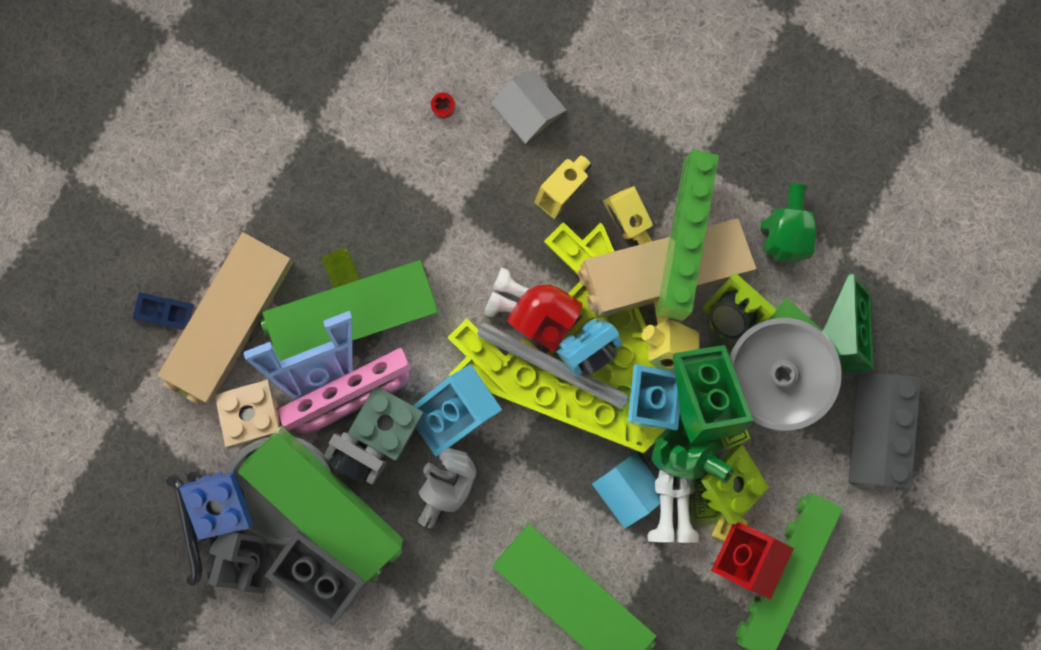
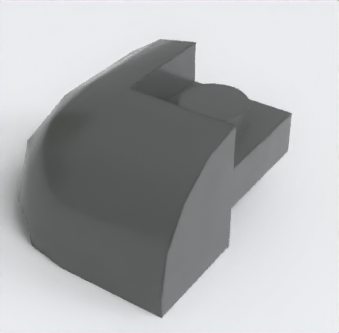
(240, 562)

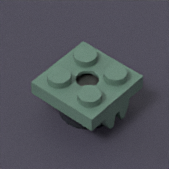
(385, 423)

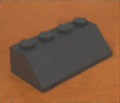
(884, 430)

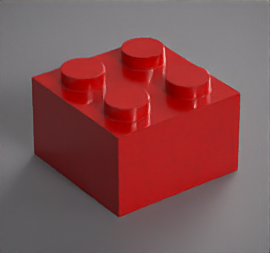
(752, 559)

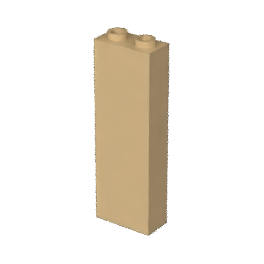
(635, 274)
(225, 319)

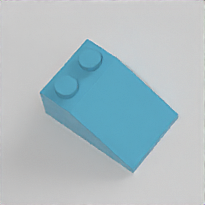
(455, 409)

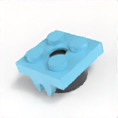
(590, 348)

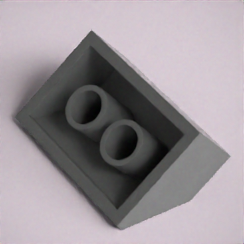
(315, 578)

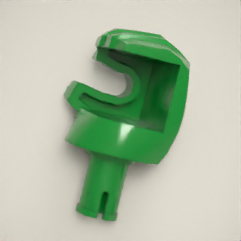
(790, 229)
(688, 461)

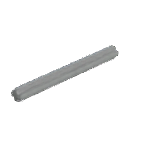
(552, 365)

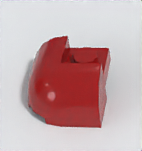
(545, 314)

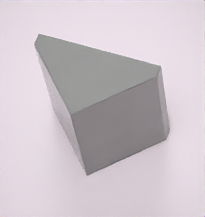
(528, 105)

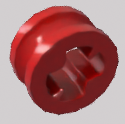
(443, 97)

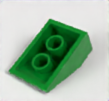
(851, 327)
(710, 395)

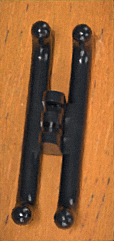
(189, 532)

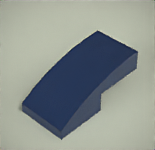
(162, 311)

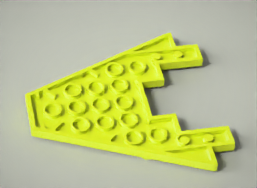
(550, 395)

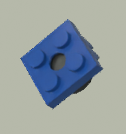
(216, 505)

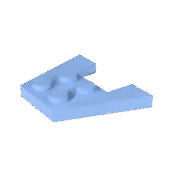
(311, 368)

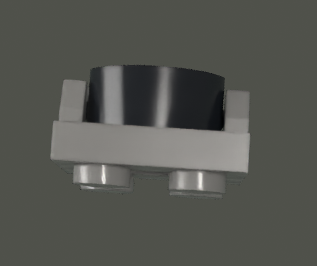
(353, 460)

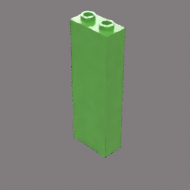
(373, 303)
(321, 505)
(570, 595)

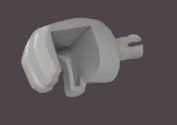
(446, 488)

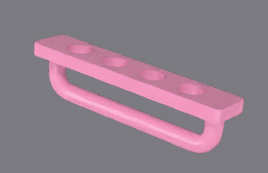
(294, 419)

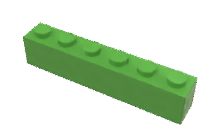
(687, 235)
(808, 538)

